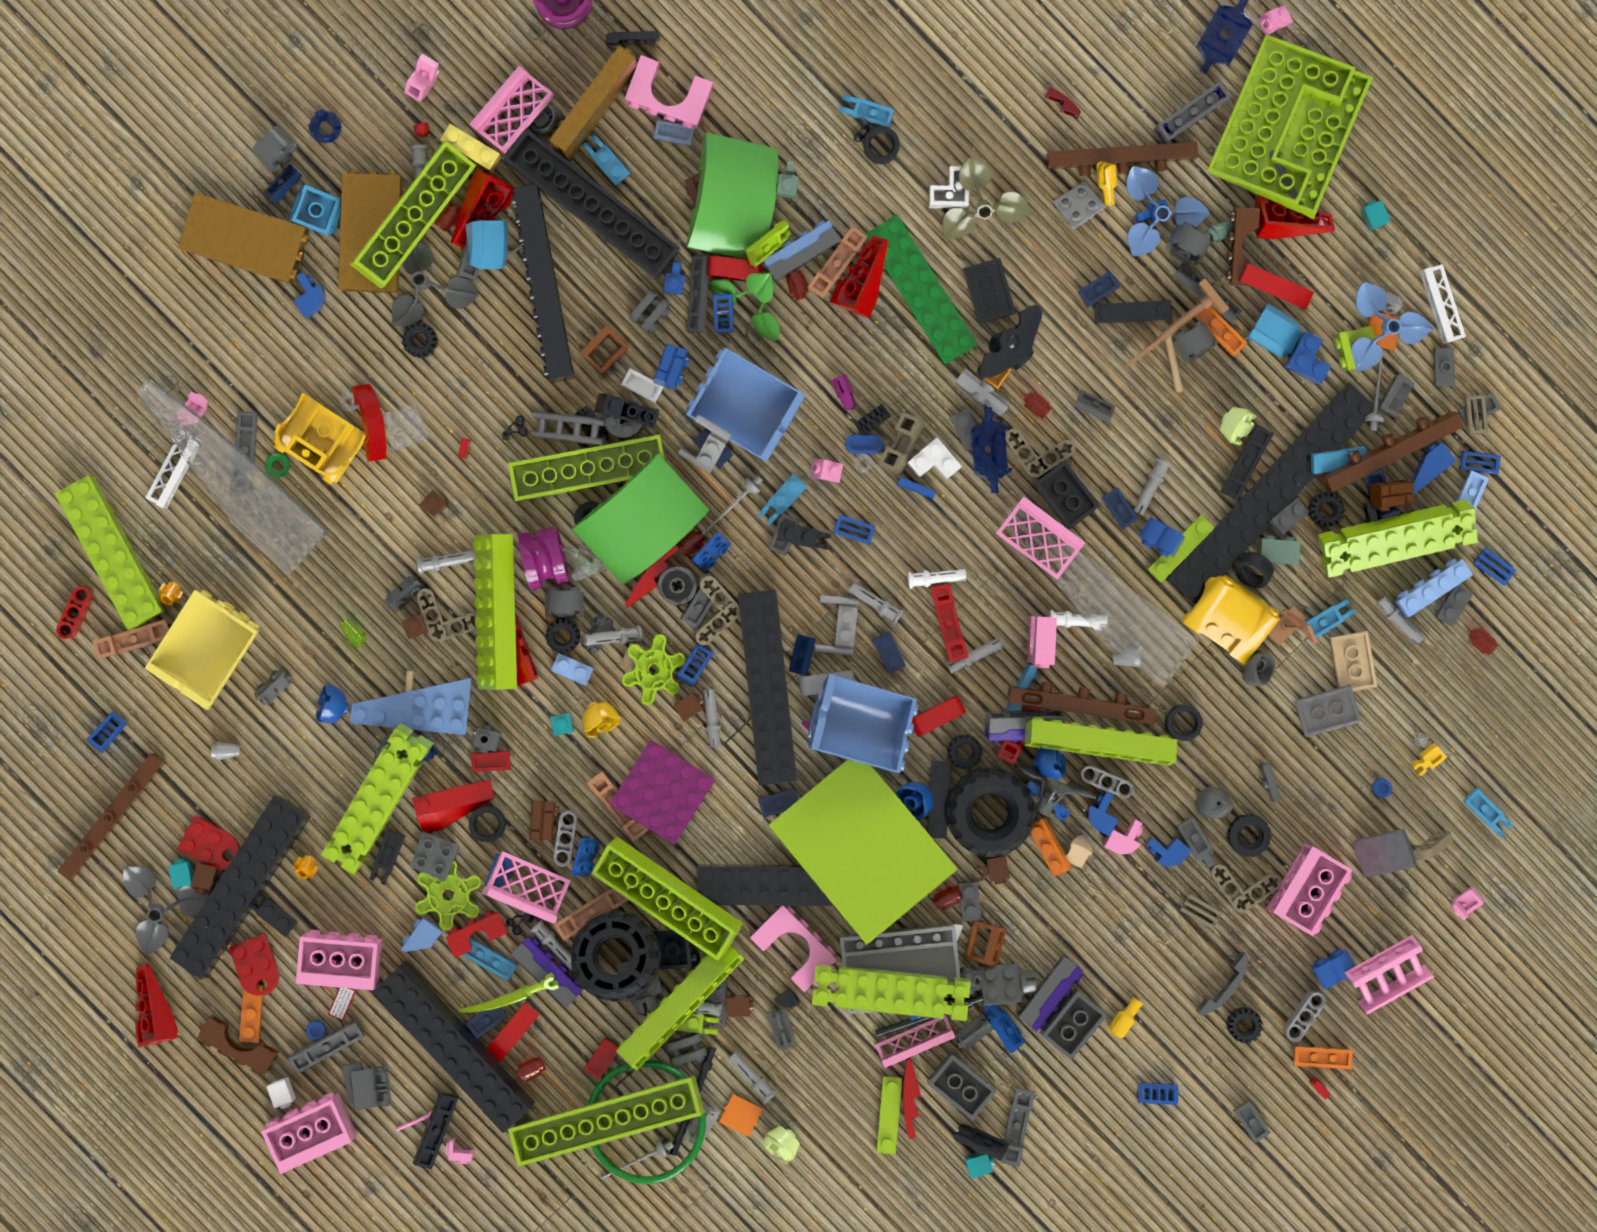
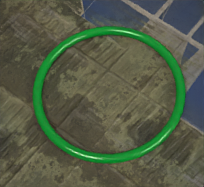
(656, 1178)

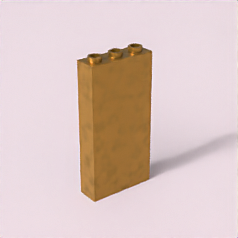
(594, 103)
(364, 205)
(243, 238)

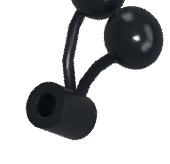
(858, 137)
(522, 430)
(516, 929)

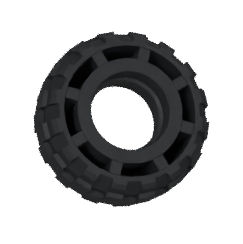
(1018, 821)
(644, 962)

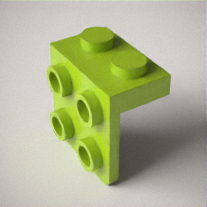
(1343, 343)

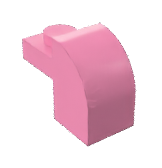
(422, 79)
(1124, 843)

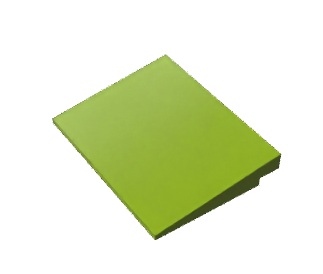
(1301, 110)
(862, 848)

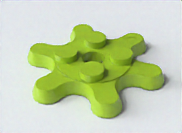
(664, 664)
(448, 908)

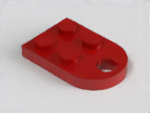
(208, 843)
(255, 963)

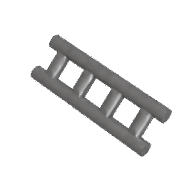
(576, 436)

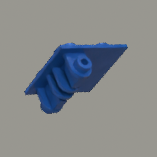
(711, 551)
(585, 856)

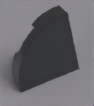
(787, 999)

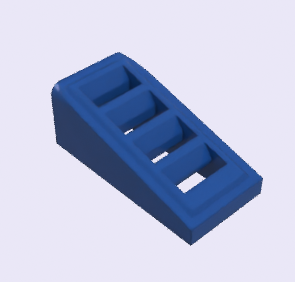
(723, 328)
(686, 679)
(112, 736)
(1170, 1101)

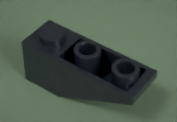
(626, 410)

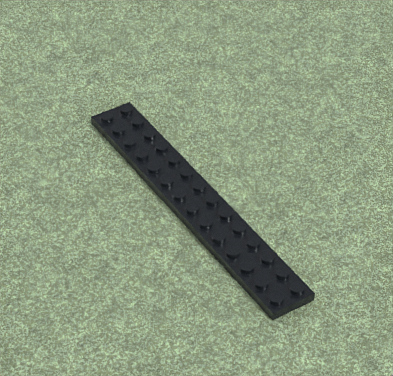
(1271, 493)

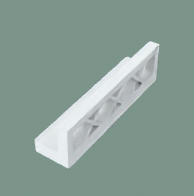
(1438, 306)
(169, 488)

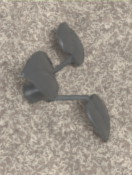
(407, 310)
(1048, 800)
(149, 932)

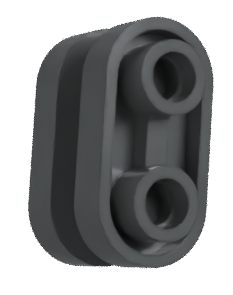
(650, 323)
(680, 1059)

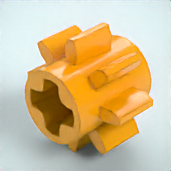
(170, 593)
(305, 867)

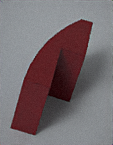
(1068, 106)

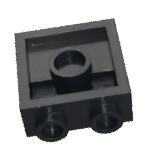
(676, 950)

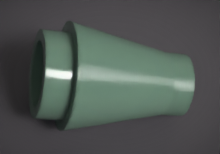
(1219, 231)

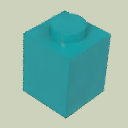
(1375, 214)
(562, 724)
(181, 873)
(979, 1164)

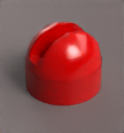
(421, 129)

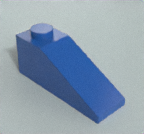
(1431, 465)

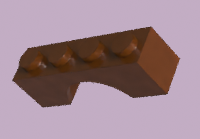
(1244, 221)
(216, 1034)

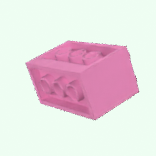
(1297, 887)
(336, 972)
(309, 1144)

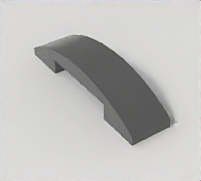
(1209, 1005)
(1017, 1125)

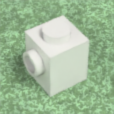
(281, 1093)

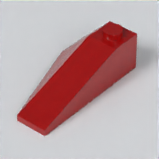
(483, 201)
(1281, 222)
(861, 286)
(524, 664)
(447, 806)
(155, 1017)

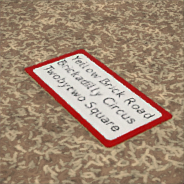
(341, 1003)

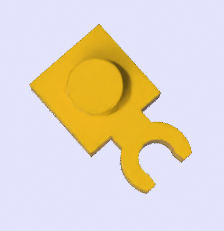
(1431, 757)

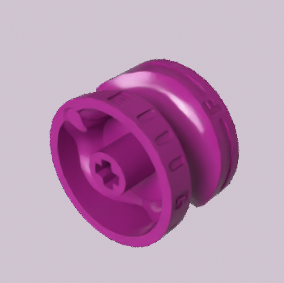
(563, 13)
(543, 557)

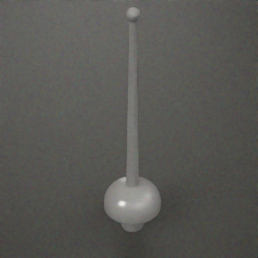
(1376, 418)
(751, 486)
(661, 1148)

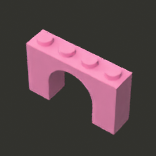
(687, 112)
(1042, 641)
(785, 921)

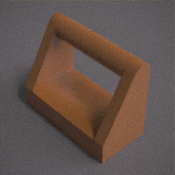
(596, 342)
(994, 943)

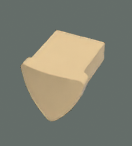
(1079, 850)

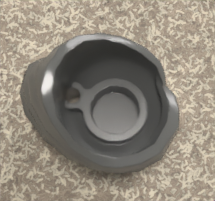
(542, 123)
(1259, 669)
(1209, 800)

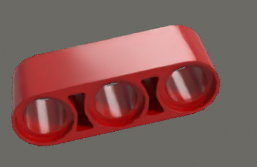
(731, 268)
(67, 618)
(938, 715)

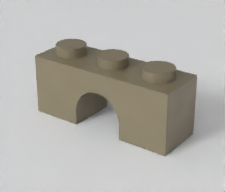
(898, 454)

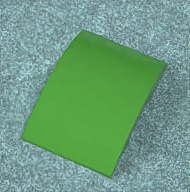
(733, 196)
(641, 520)

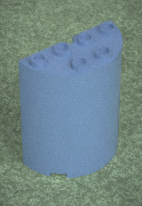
(746, 403)
(862, 723)

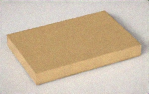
(1353, 661)

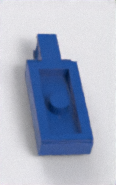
(1060, 811)
(1004, 1027)

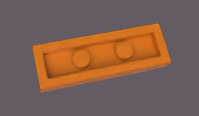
(1221, 330)
(1050, 847)
(251, 1017)
(1322, 1057)

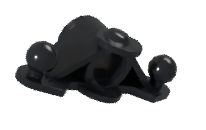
(1012, 346)

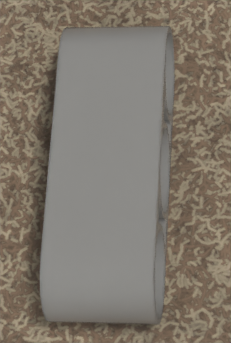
(813, 683)
(1113, 787)
(570, 829)
(1303, 1025)

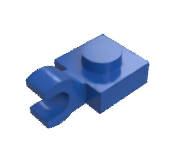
(1149, 213)
(674, 282)

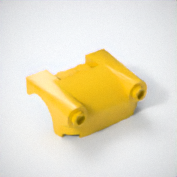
(319, 439)
(1232, 617)

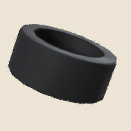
(879, 159)
(1258, 561)
(1169, 722)
(487, 809)

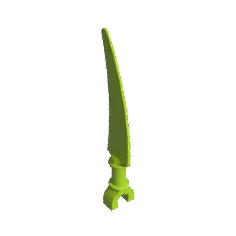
(515, 996)

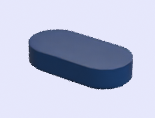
(864, 444)

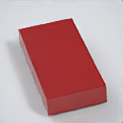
(490, 761)
(601, 1058)

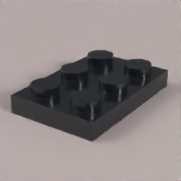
(989, 291)

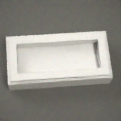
(642, 385)

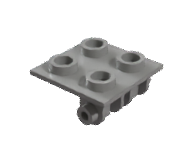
(1079, 205)

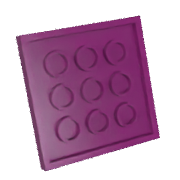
(662, 792)

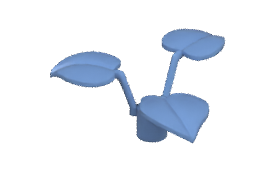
(1143, 238)
(1410, 326)

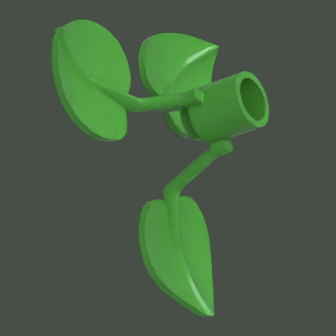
(762, 287)

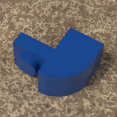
(313, 299)
(1098, 818)
(1171, 855)

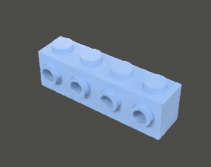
(1432, 588)

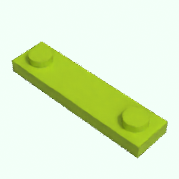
(1193, 537)
(889, 1114)

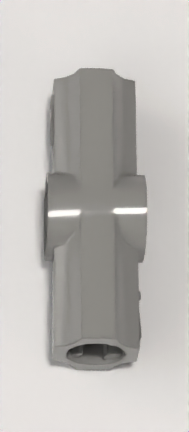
(982, 392)

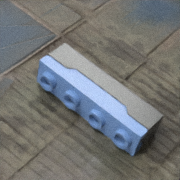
(802, 251)

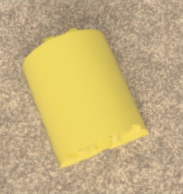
(203, 648)

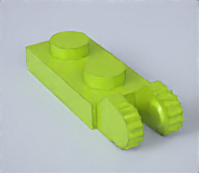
(768, 243)
(695, 1024)

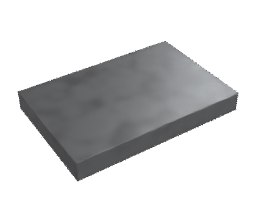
(1328, 710)
(1384, 853)

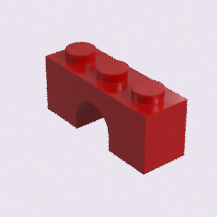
(490, 924)

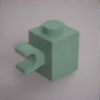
(788, 183)

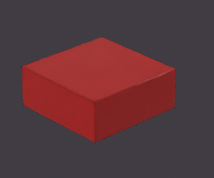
(464, 448)
(1319, 1088)

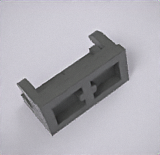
(1395, 395)

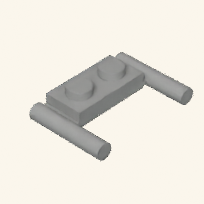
(712, 447)
(845, 625)

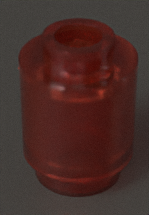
(447, 217)
(797, 285)
(1037, 404)
(691, 542)
(1482, 641)
(947, 897)
(531, 1069)

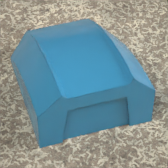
(316, 210)
(487, 244)
(1275, 331)

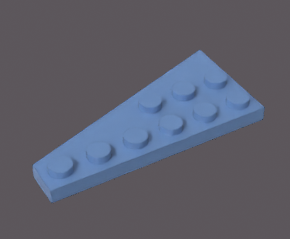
(431, 709)

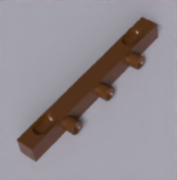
(1122, 156)
(1392, 450)
(1081, 704)
(111, 816)

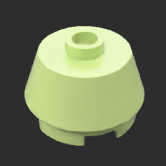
(1237, 424)
(781, 1143)

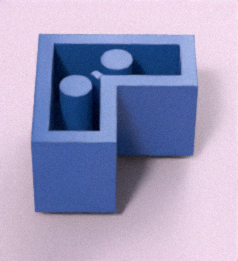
(1303, 360)

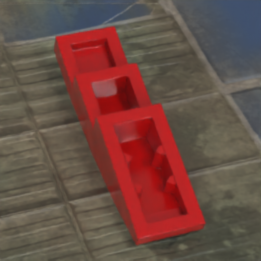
(1276, 286)
(647, 581)
(512, 1031)
(910, 1091)

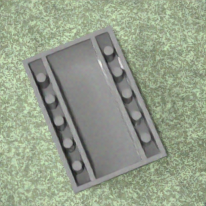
(908, 950)

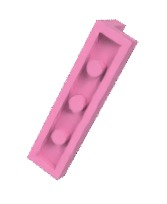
(918, 1047)

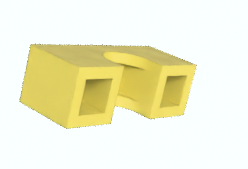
(472, 148)

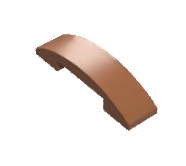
(837, 262)
(130, 639)
(606, 791)
(577, 919)

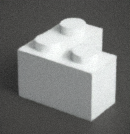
(949, 196)
(934, 455)

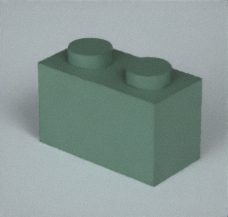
(1280, 551)

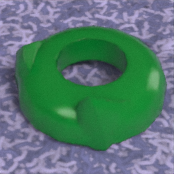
(277, 457)

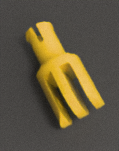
(1107, 181)
(1124, 1019)

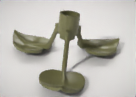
(975, 175)

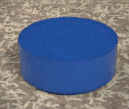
(1381, 788)
(316, 1029)

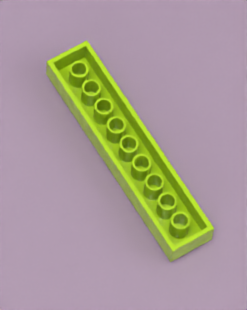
(606, 1120)

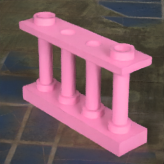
(1383, 962)

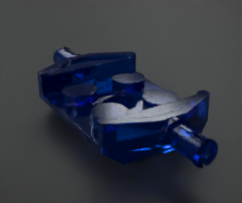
(1214, 47)
(995, 464)

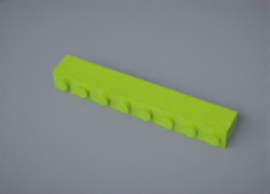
(1100, 742)
(677, 1007)

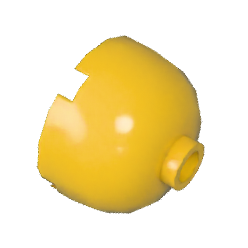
(598, 718)

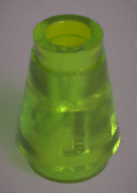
(354, 635)

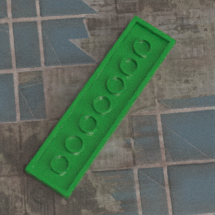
(923, 292)

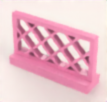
(501, 102)
(1052, 525)
(519, 902)

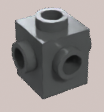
(493, 738)
(974, 976)

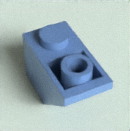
(424, 935)

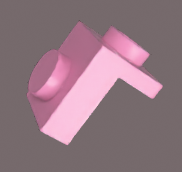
(1275, 20)
(197, 403)
(826, 470)
(1466, 902)
(462, 1156)

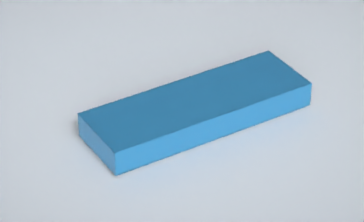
(1332, 460)
(491, 959)

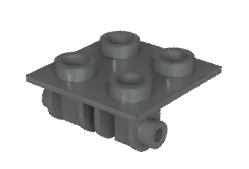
(434, 856)
(370, 1088)

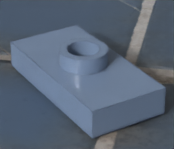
(673, 133)

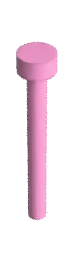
(414, 1122)

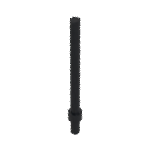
(907, 1023)
(705, 1066)

